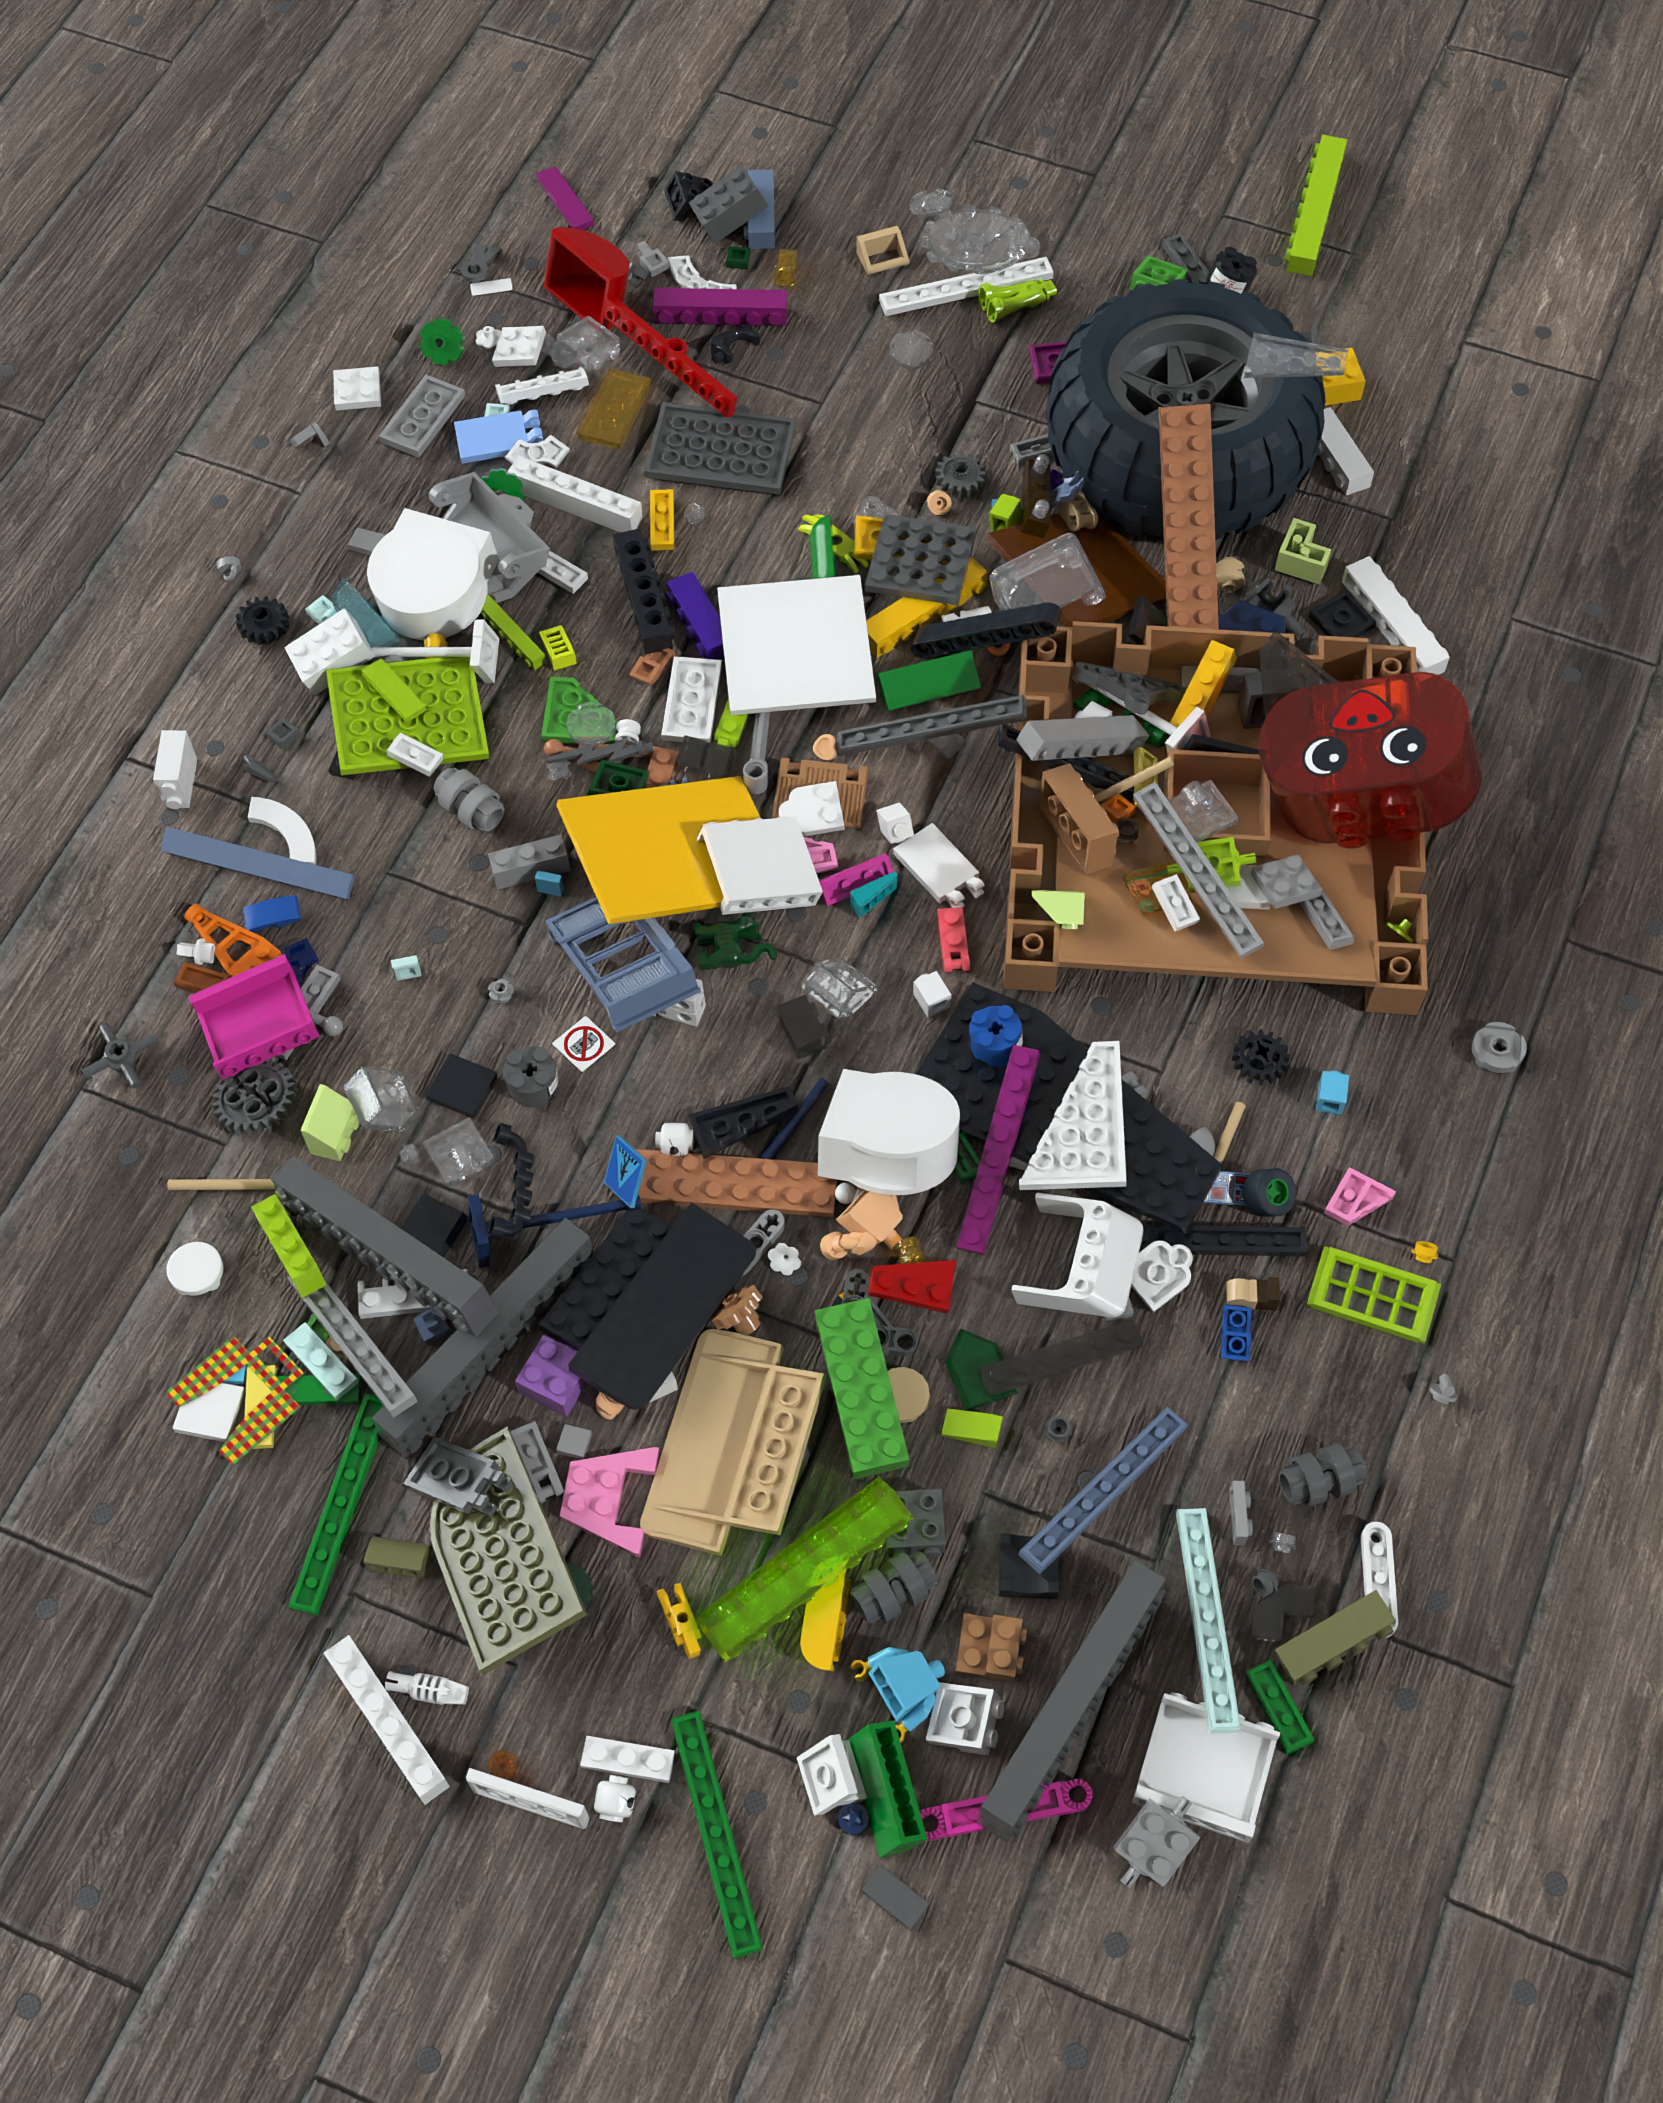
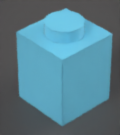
(1332, 1092)

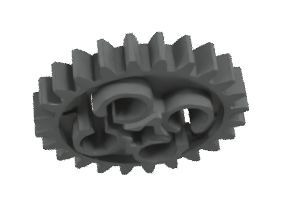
(248, 1111)

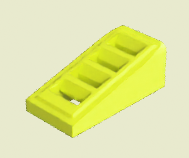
(563, 659)

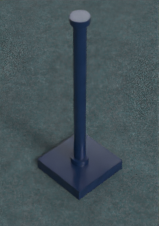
(479, 1227)

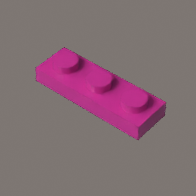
(839, 885)

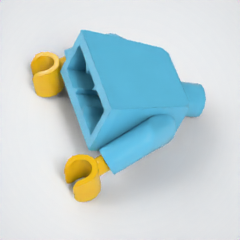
(904, 1683)

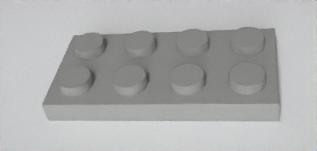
(422, 416)

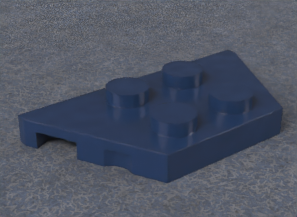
(1249, 617)

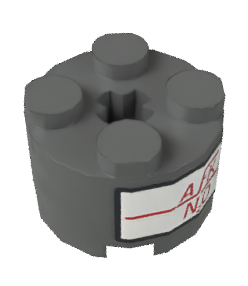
(530, 1076)

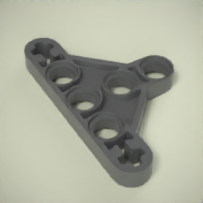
(1133, 689)
(883, 1326)

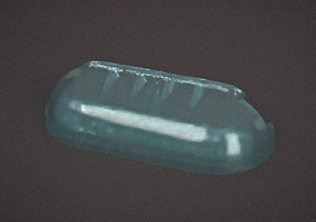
(373, 626)

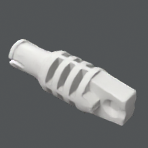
(428, 1688)

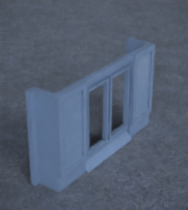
(636, 988)

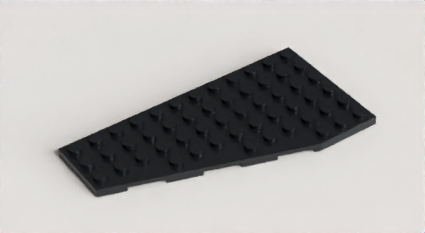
(1164, 1166)

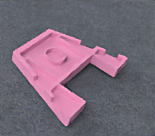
(595, 1494)

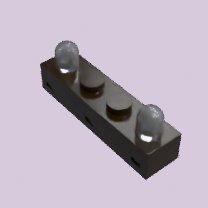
(1036, 496)

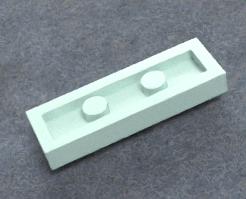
(321, 1361)

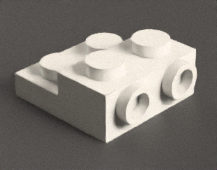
(965, 1718)

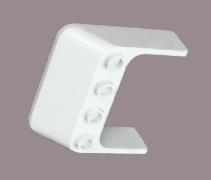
(1101, 1263)

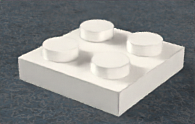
(519, 346)
(357, 388)

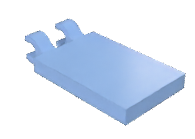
(495, 434)

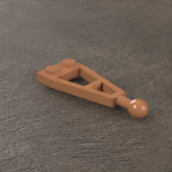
(660, 767)

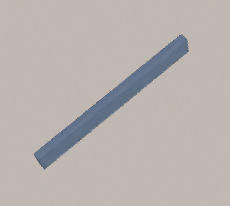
(257, 862)
(1102, 1490)

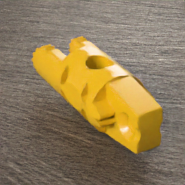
(684, 1633)

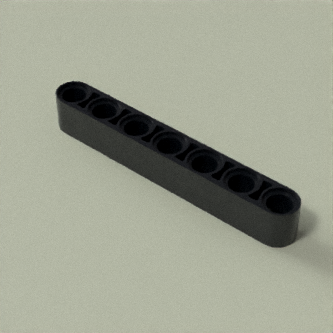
(986, 630)

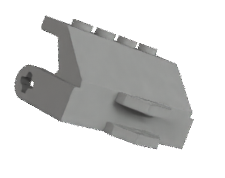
(508, 521)

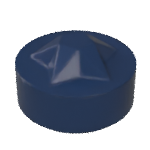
(853, 1819)

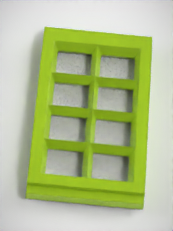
(1374, 1294)

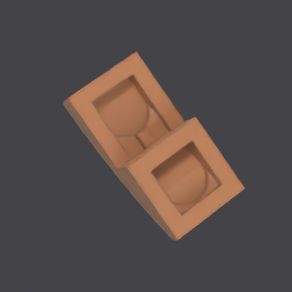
(652, 666)

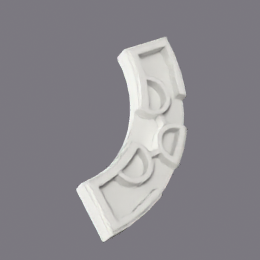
(687, 276)
(288, 824)

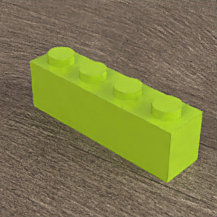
(288, 1246)

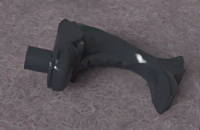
(720, 343)

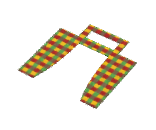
(266, 1415)

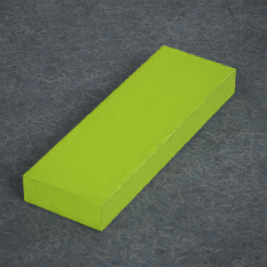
(393, 690)

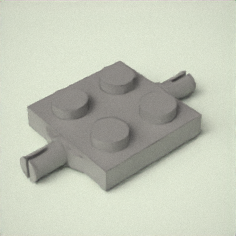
(1156, 1842)

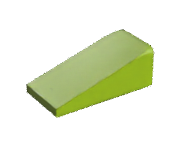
(972, 1427)

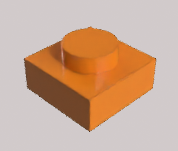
(1118, 808)

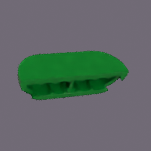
(822, 549)

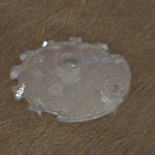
(976, 239)

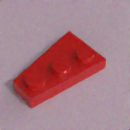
(915, 1284)

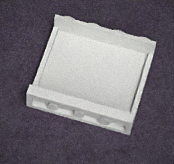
(761, 864)
(1213, 1771)

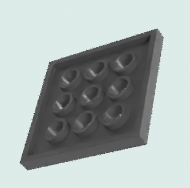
(924, 588)

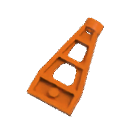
(260, 951)

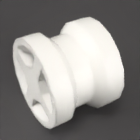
(628, 730)

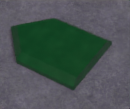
(963, 1364)

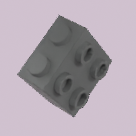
(926, 1528)

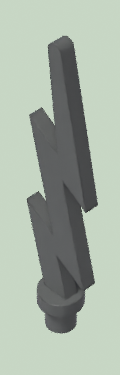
(617, 750)

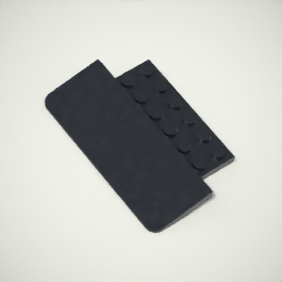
(646, 1299)

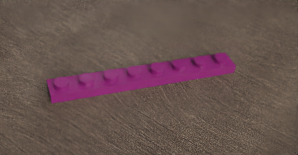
(998, 1150)

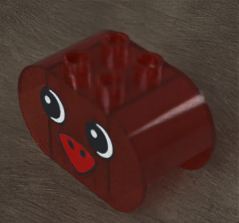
(1371, 758)

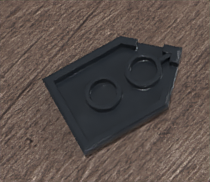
(434, 1224)

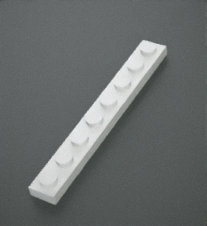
(962, 286)

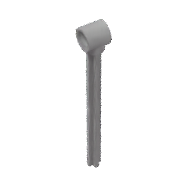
(756, 769)

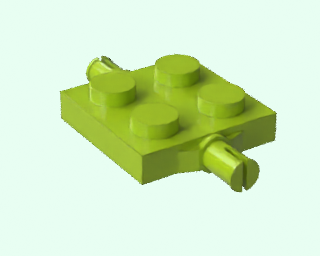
(1224, 860)

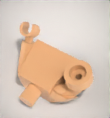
(869, 1221)

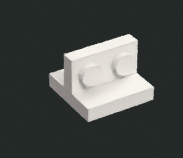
(831, 1775)

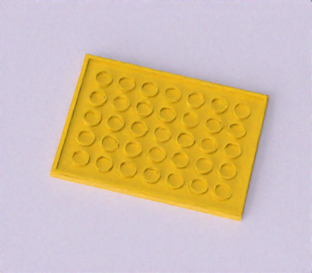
(645, 845)

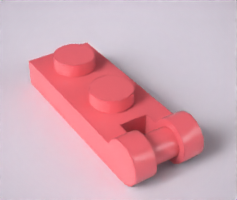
(953, 939)

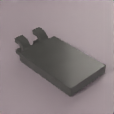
(456, 1477)

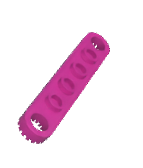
(961, 1816)

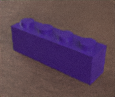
(698, 615)

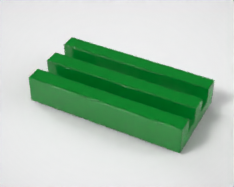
(970, 1173)

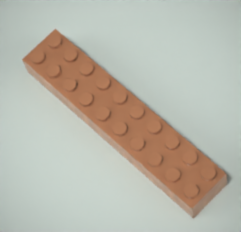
(1188, 516)

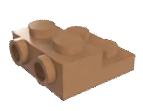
(991, 1647)

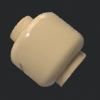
(1230, 575)

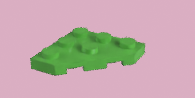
(562, 699)

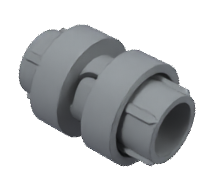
(474, 803)

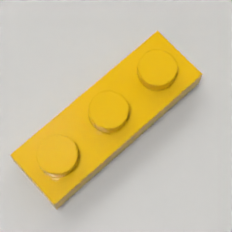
(662, 519)

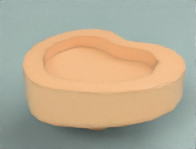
(824, 747)

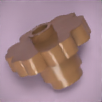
(739, 1311)

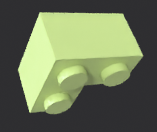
(1300, 556)

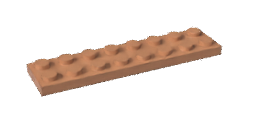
(737, 1184)

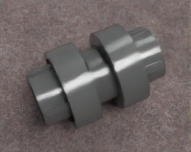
(1334, 1471)
(882, 1593)

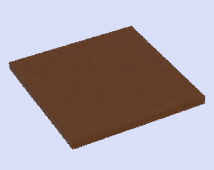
(1115, 561)

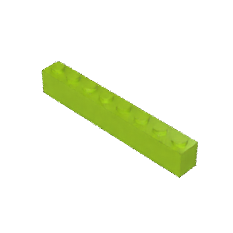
(1316, 205)

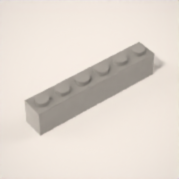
(1081, 737)

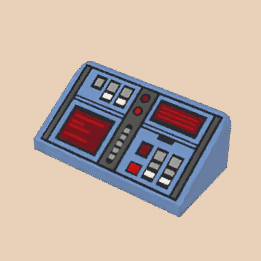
(1228, 1189)

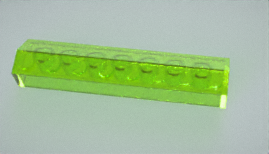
(803, 1569)

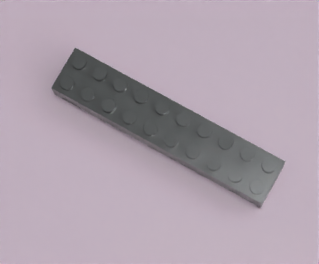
(385, 1247)
(467, 1358)
(1069, 1704)

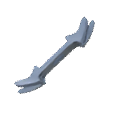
(1067, 490)

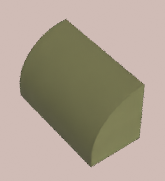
(397, 1557)

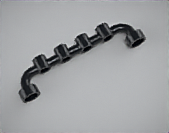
(521, 1178)

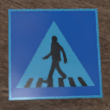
(625, 1171)

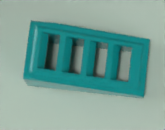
(869, 895)

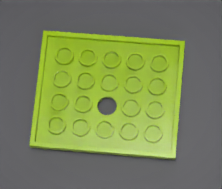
(369, 725)

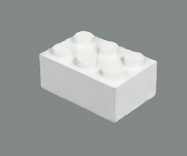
(329, 646)

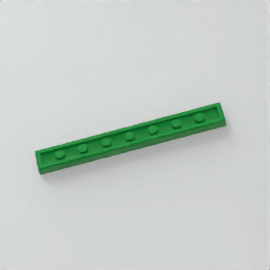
(338, 1510)
(716, 1835)

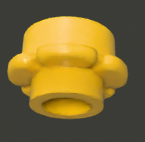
(1425, 1251)

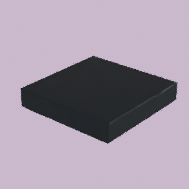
(1144, 614)
(1342, 617)
(461, 1086)

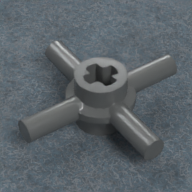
(119, 1055)

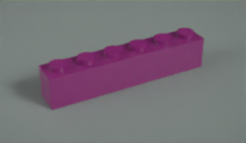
(720, 306)

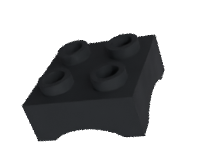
(1018, 1577)

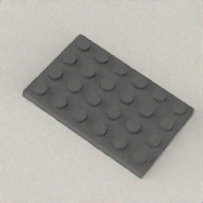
(720, 451)

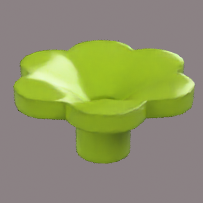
(1402, 929)

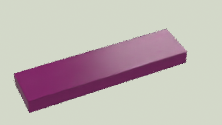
(564, 199)

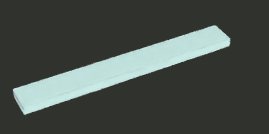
(1208, 1621)

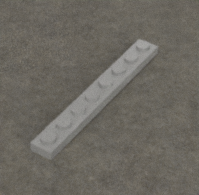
(1198, 871)
(360, 1350)

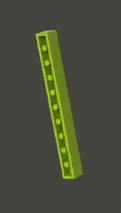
(512, 633)

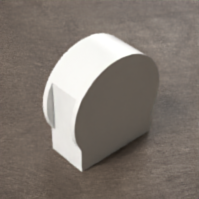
(431, 575)
(889, 1133)

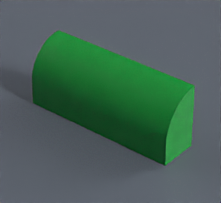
(928, 680)
(888, 1789)

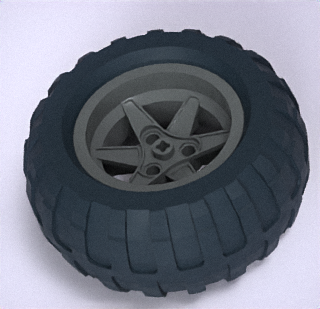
(1165, 351)

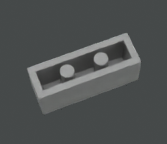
(522, 862)

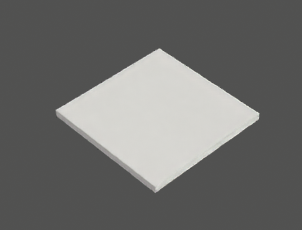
(796, 645)

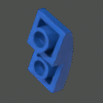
(272, 912)
(1236, 1333)

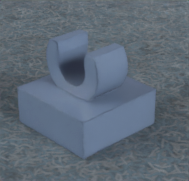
(431, 1326)

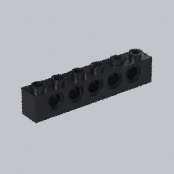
(643, 591)

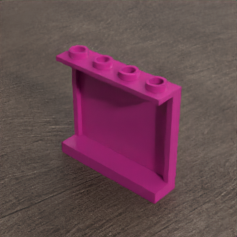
(254, 1016)

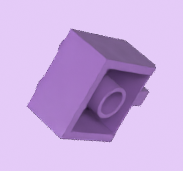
(548, 1378)

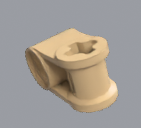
(1078, 513)

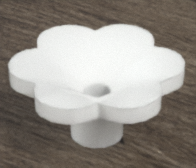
(488, 337)
(784, 1259)

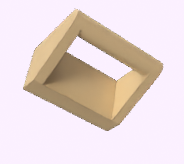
(881, 242)

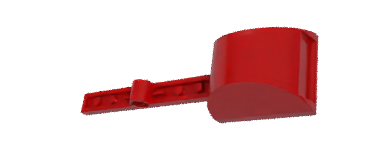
(592, 282)

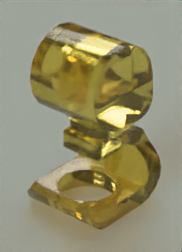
(787, 267)

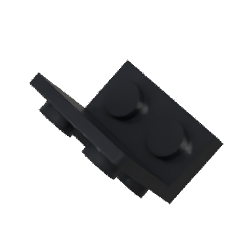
(681, 190)

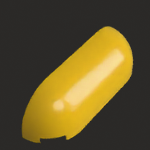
(825, 1624)

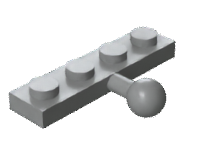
(316, 992)

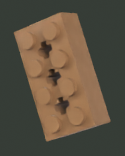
(1078, 819)

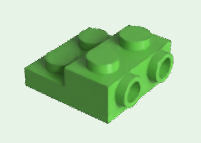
(1156, 273)

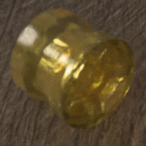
(909, 1251)

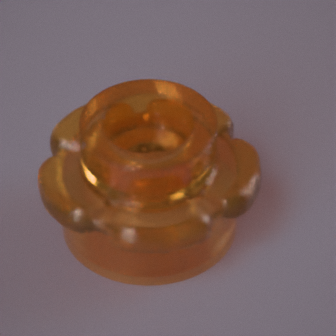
(502, 1757)

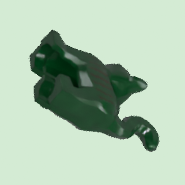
(727, 949)

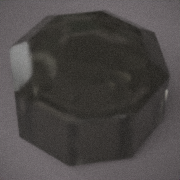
(1127, 830)

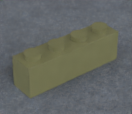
(1335, 1638)

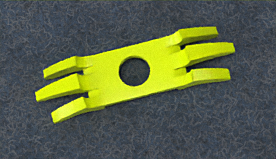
(842, 550)

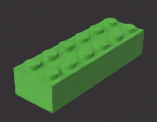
(861, 1388)

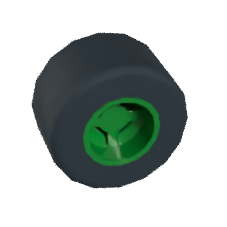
(1269, 1192)

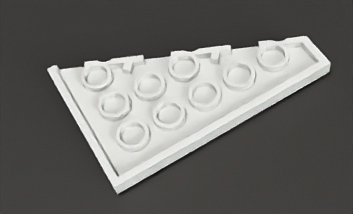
(1087, 1130)

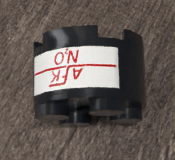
(1233, 270)

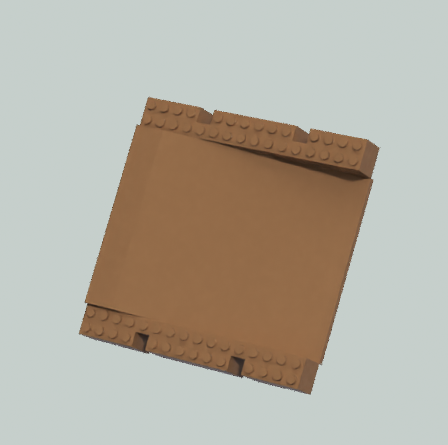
(1363, 883)

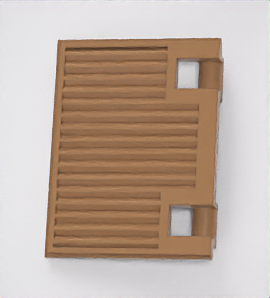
(814, 772)

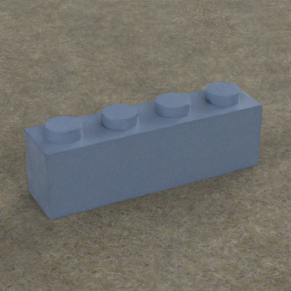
(762, 226)

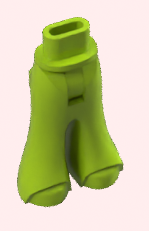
(1004, 300)

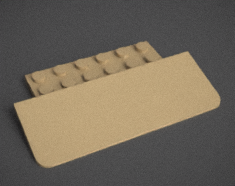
(732, 1443)

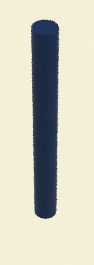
(795, 1119)

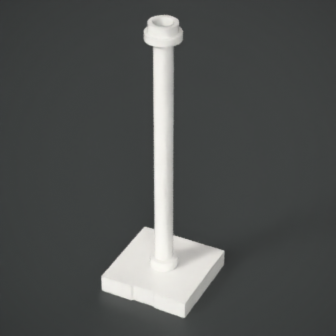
(482, 653)
(1195, 723)

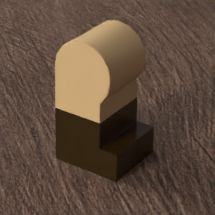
(1254, 1293)

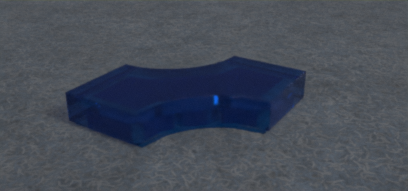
(301, 958)

